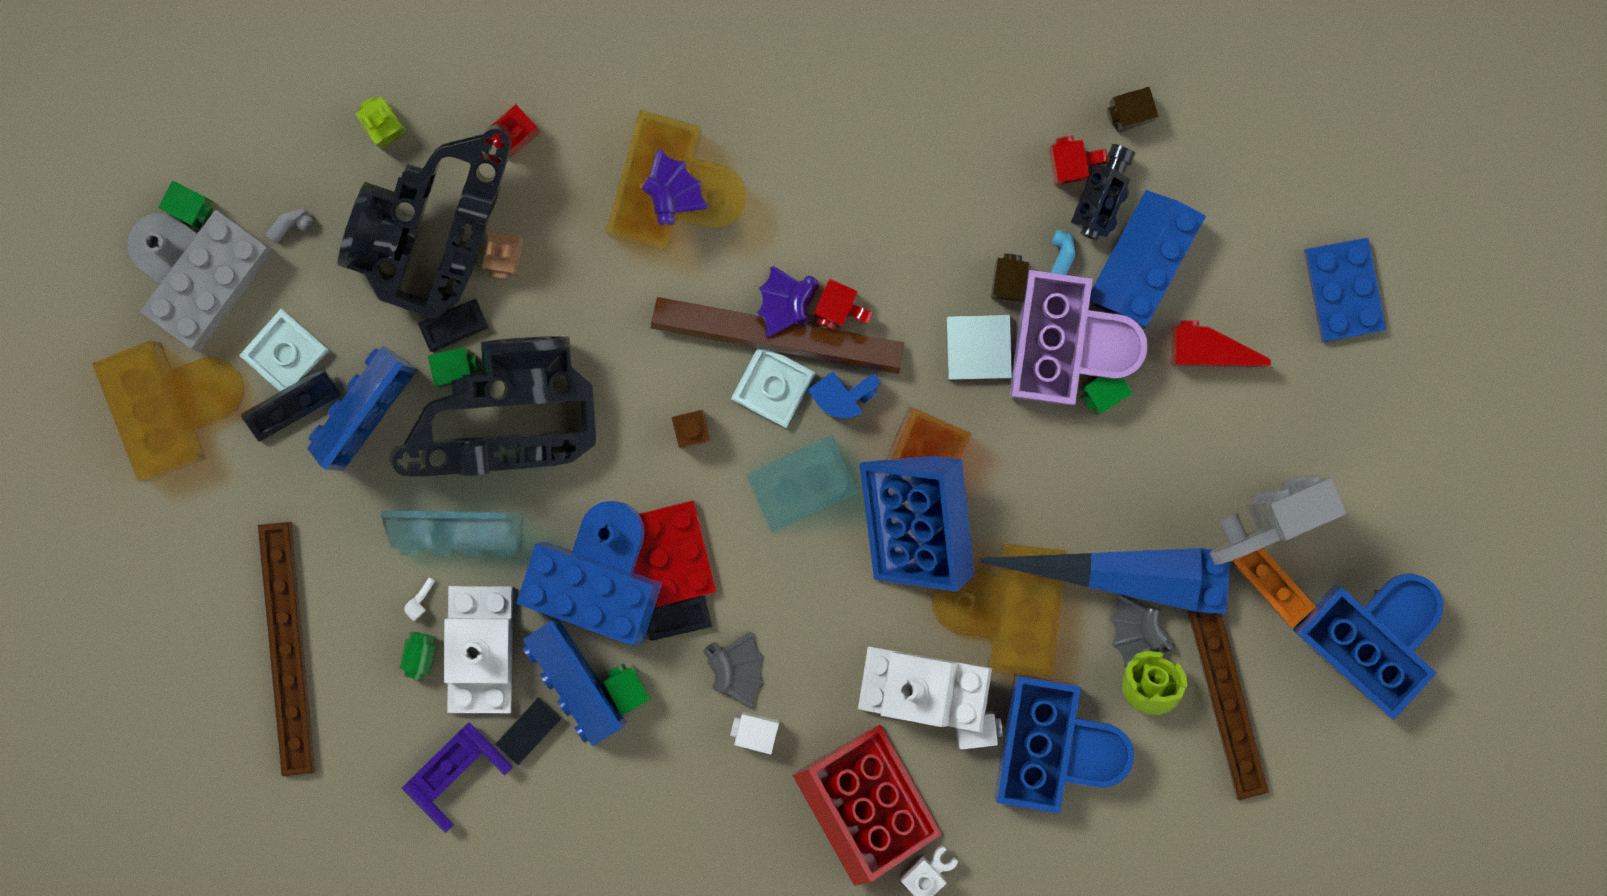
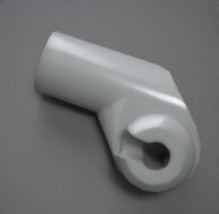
(288, 220)

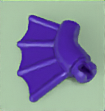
(672, 189)
(785, 300)

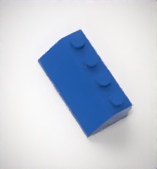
(1146, 257)
(574, 682)

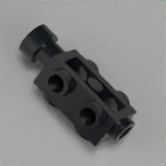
(1100, 197)

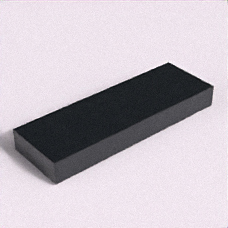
(291, 404)

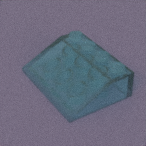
(454, 531)

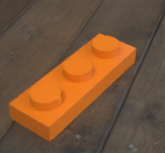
(1275, 586)

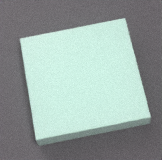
(979, 347)
(284, 351)
(773, 386)

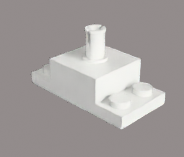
(479, 649)
(924, 689)

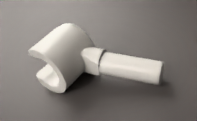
(413, 607)

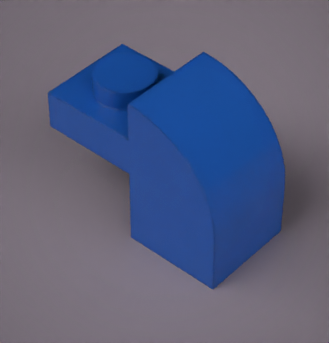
(837, 401)

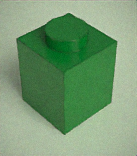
(186, 205)
(451, 365)
(1104, 394)
(626, 688)

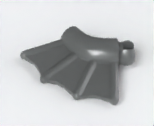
(1138, 629)
(736, 668)

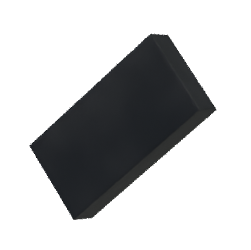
(453, 325)
(679, 618)
(528, 731)

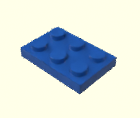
(1344, 289)

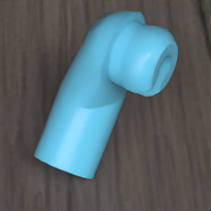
(1066, 254)

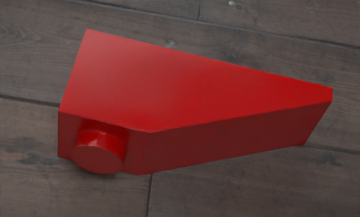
(1207, 347)

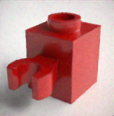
(520, 126)
(1071, 162)
(837, 304)

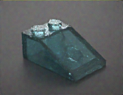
(802, 483)

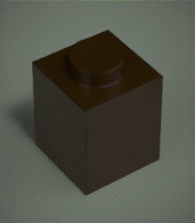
(1132, 109)
(1009, 278)

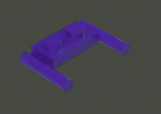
(447, 767)

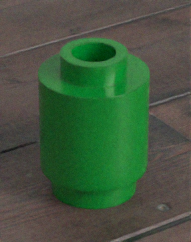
(418, 655)

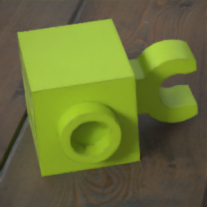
(380, 121)

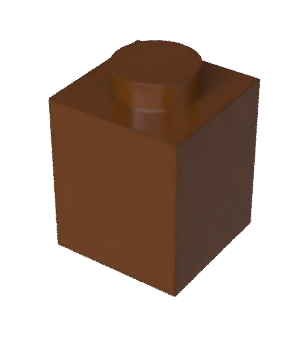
(691, 429)

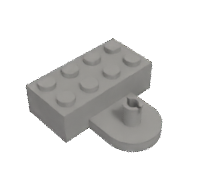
(197, 272)
(1281, 516)

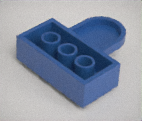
(596, 579)
(1377, 641)
(1051, 746)

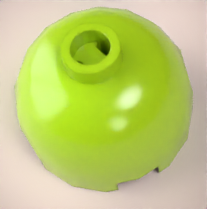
(1153, 683)

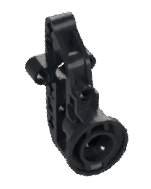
(382, 234)
(528, 372)

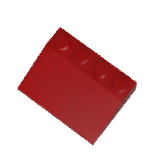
(867, 805)

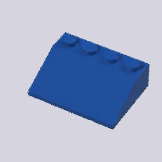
(360, 410)
(918, 521)

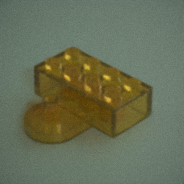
(633, 209)
(163, 407)
(1012, 609)

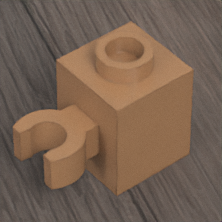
(502, 254)

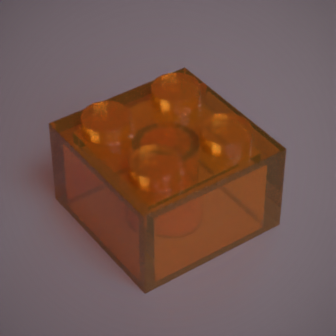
(927, 436)

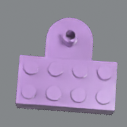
(1065, 339)

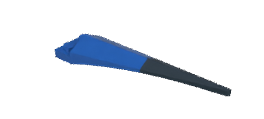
(1165, 577)

